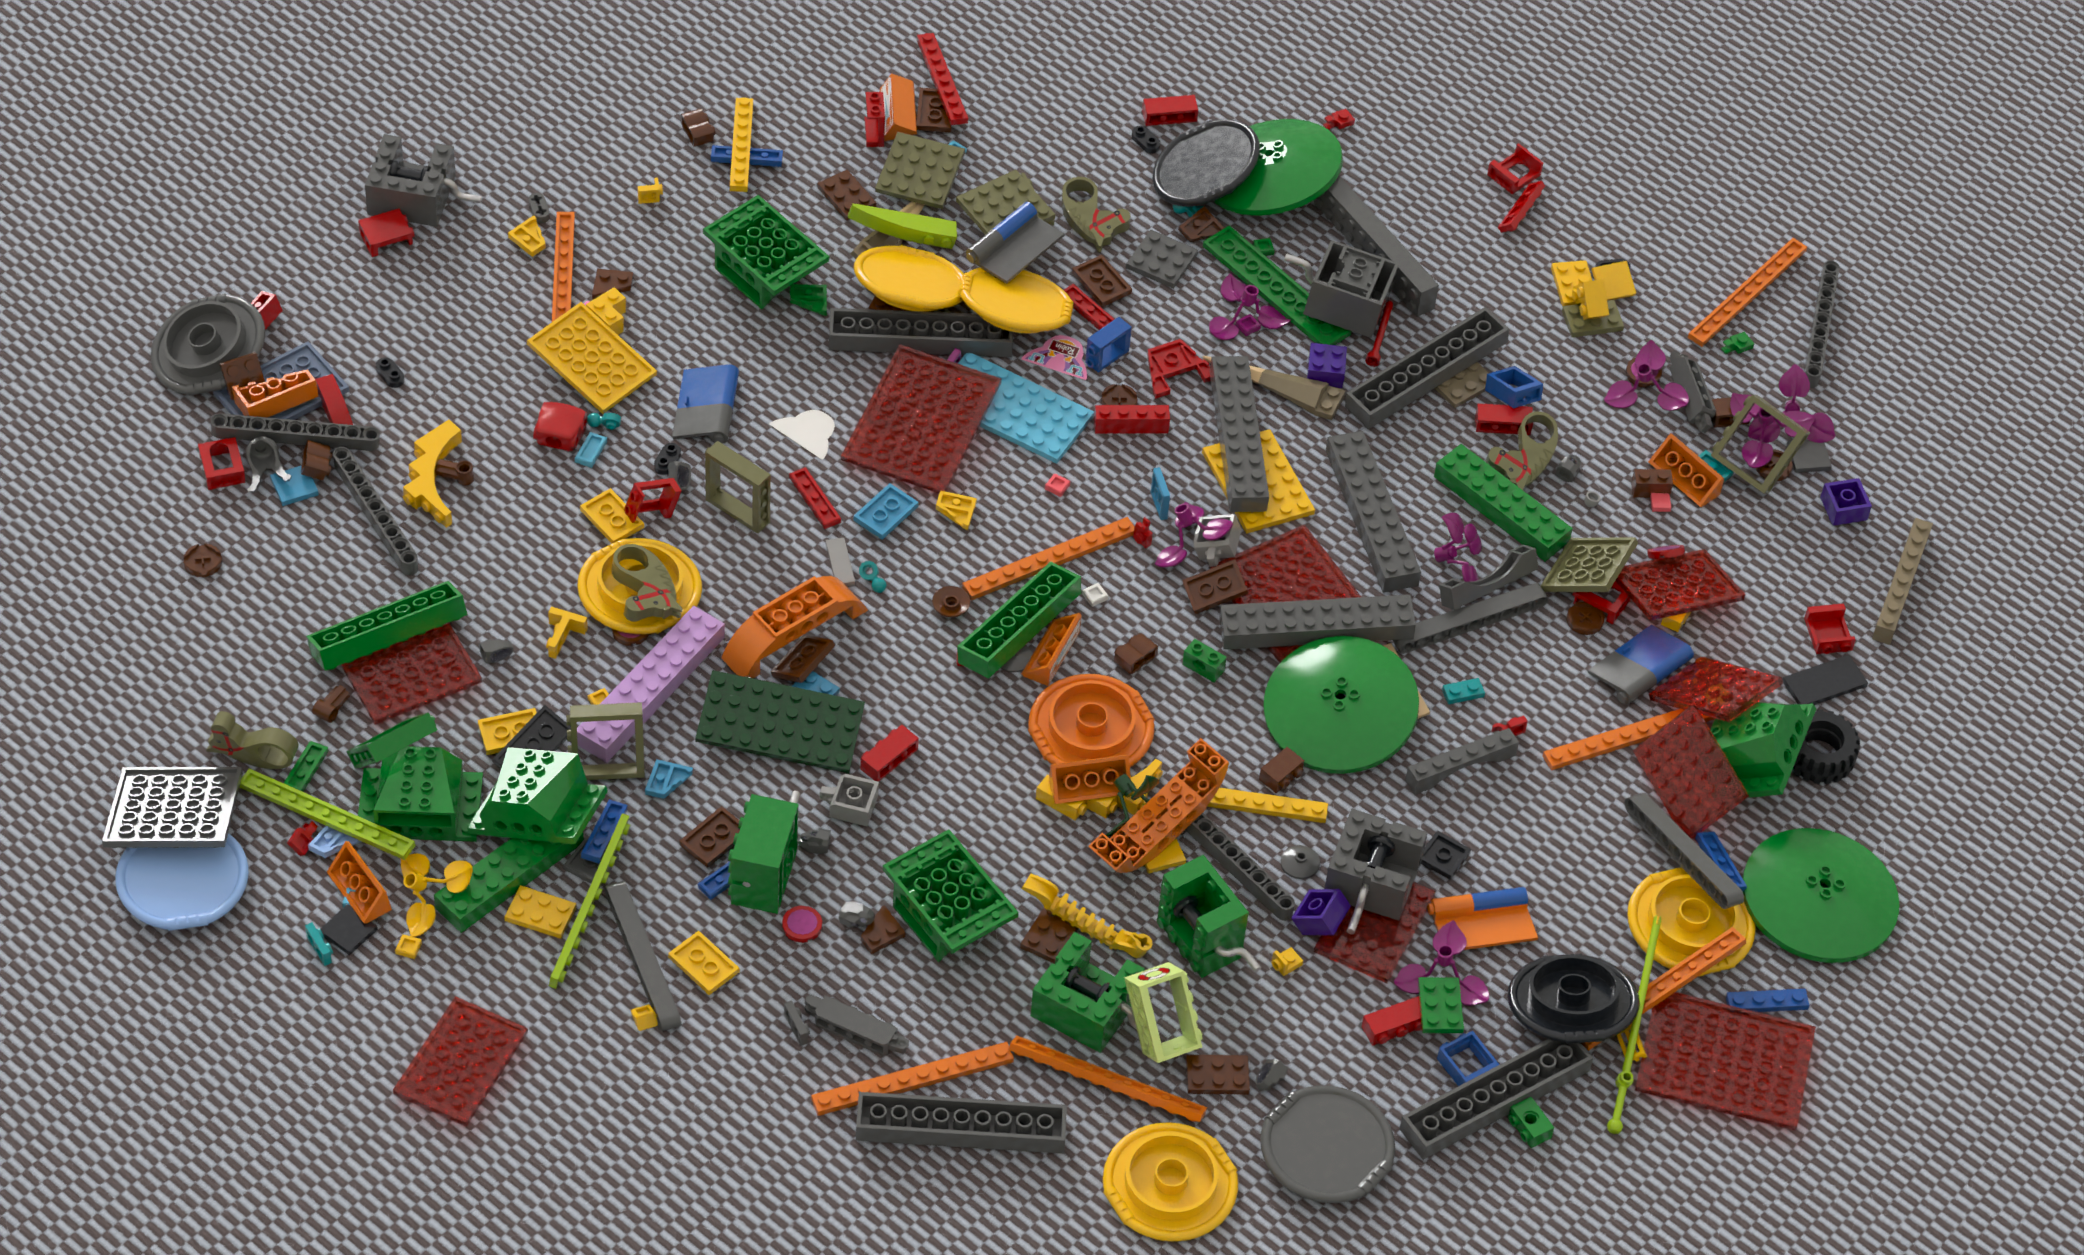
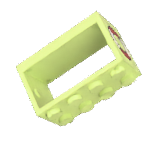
(1144, 1017)

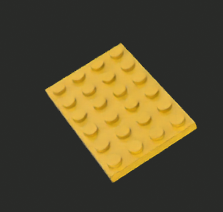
(591, 357)
(1286, 494)

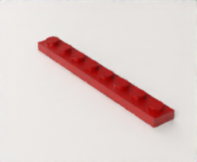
(942, 79)

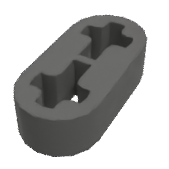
(541, 207)

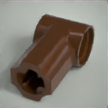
(460, 471)
(329, 706)

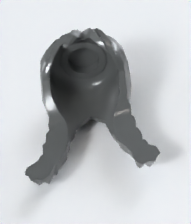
(263, 455)

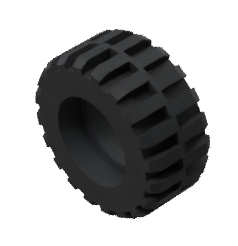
(1828, 766)

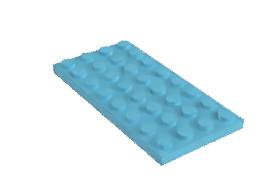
(1030, 412)

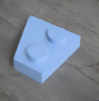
(329, 842)

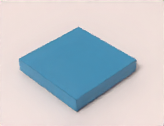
(297, 489)
(1160, 493)

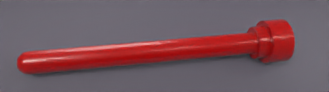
(1373, 357)

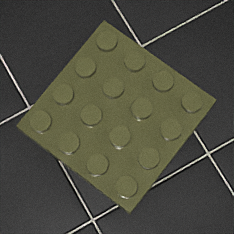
(920, 170)
(999, 198)
(1589, 564)

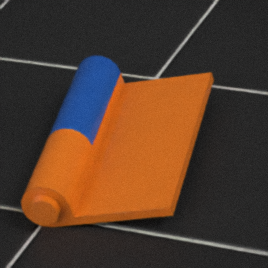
(1487, 917)

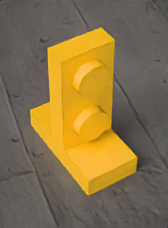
(563, 622)

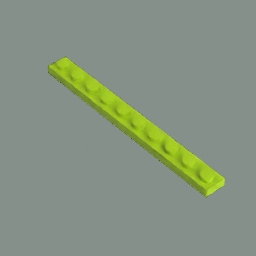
(327, 814)
(587, 908)

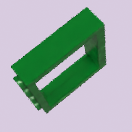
(392, 740)

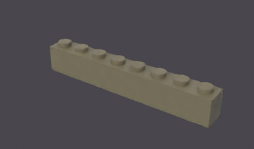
(1902, 581)

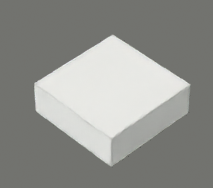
(1095, 594)

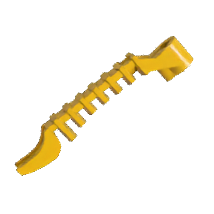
(1046, 892)

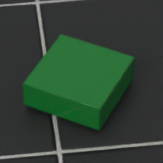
(1264, 246)

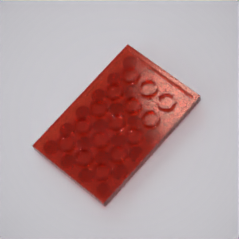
(1678, 585)
(412, 673)
(1716, 688)
(1690, 772)
(1377, 939)
(460, 1061)

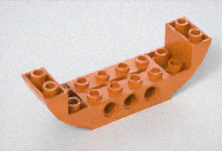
(787, 620)
(1166, 812)

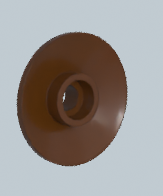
(951, 601)

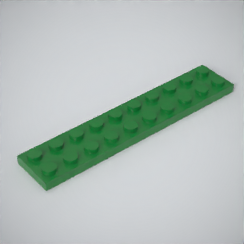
(1272, 284)

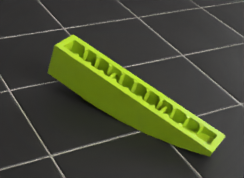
(906, 225)

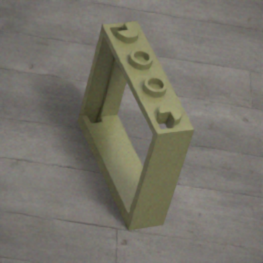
(1784, 460)
(754, 518)
(609, 712)

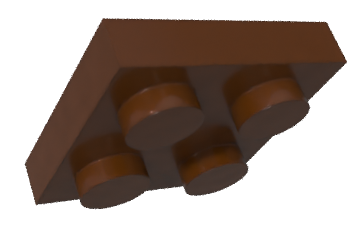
(241, 372)

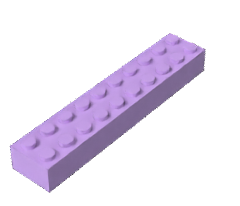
(654, 680)

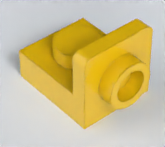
(650, 193)
(1286, 961)

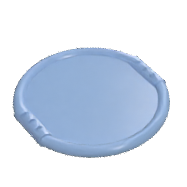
(181, 884)

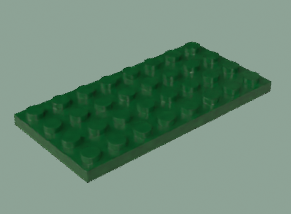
(780, 721)

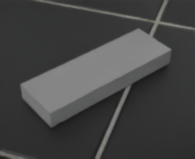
(840, 561)

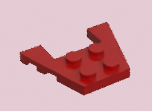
(1171, 360)

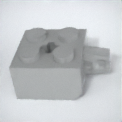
(1220, 548)
(851, 799)

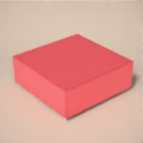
(1057, 485)
(1660, 502)

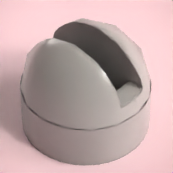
(1592, 499)

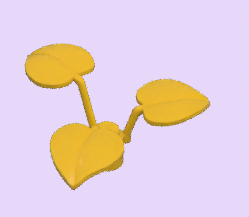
(414, 868)

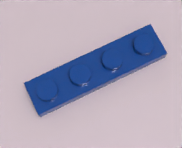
(758, 156)
(603, 831)
(1714, 849)
(1769, 1000)

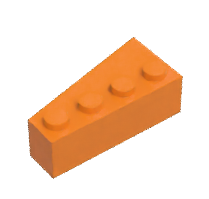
(276, 394)

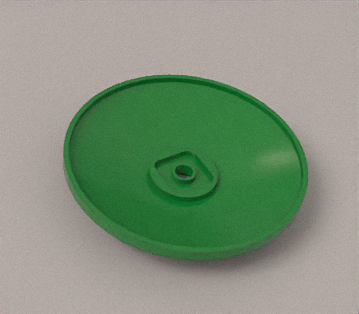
(1301, 168)
(1345, 732)
(1816, 921)

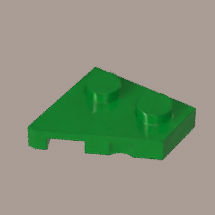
(810, 297)

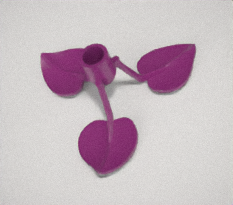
(1235, 290)
(1648, 359)
(1795, 383)
(1757, 453)
(1186, 516)
(1448, 552)
(1446, 943)

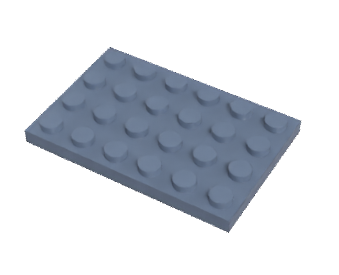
(295, 360)

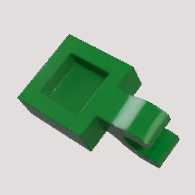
(1738, 342)

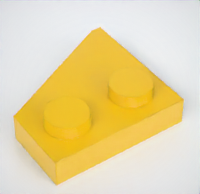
(528, 236)
(956, 507)

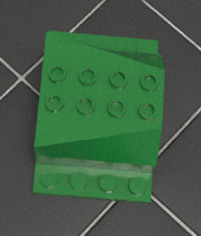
(762, 250)
(1764, 744)
(422, 795)
(539, 798)
(946, 895)

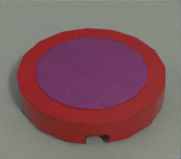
(1666, 551)
(802, 924)

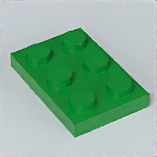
(1440, 1005)

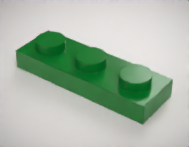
(306, 766)

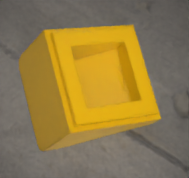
(644, 1017)

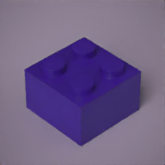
(1327, 364)
(1845, 501)
(1321, 912)

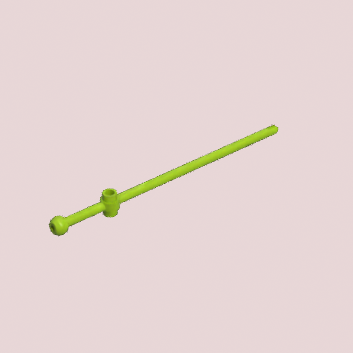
(1625, 1078)

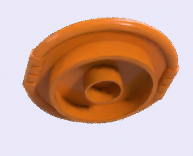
(1090, 720)

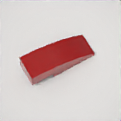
(332, 400)

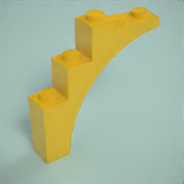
(422, 488)
(1100, 806)

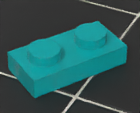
(1725, 472)
(1463, 691)
(316, 938)

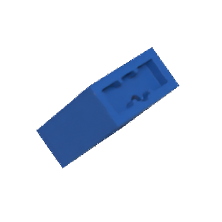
(1108, 344)
(1498, 385)
(1463, 1042)

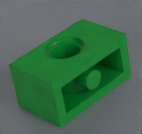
(1204, 660)
(1529, 1111)

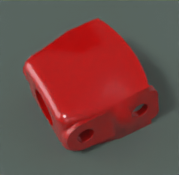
(560, 426)

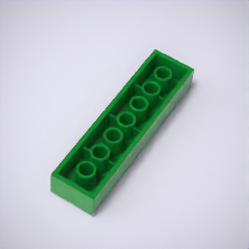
(1502, 502)
(1019, 620)
(386, 625)
(499, 878)

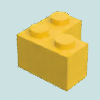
(1592, 299)
(609, 309)

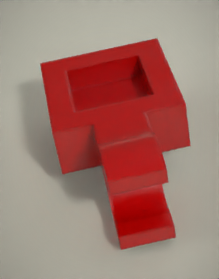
(1340, 119)
(1142, 533)
(1516, 725)
(301, 838)

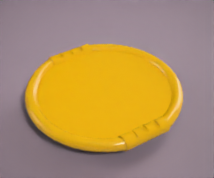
(909, 277)
(1021, 305)
(606, 597)
(1687, 917)
(1170, 1181)

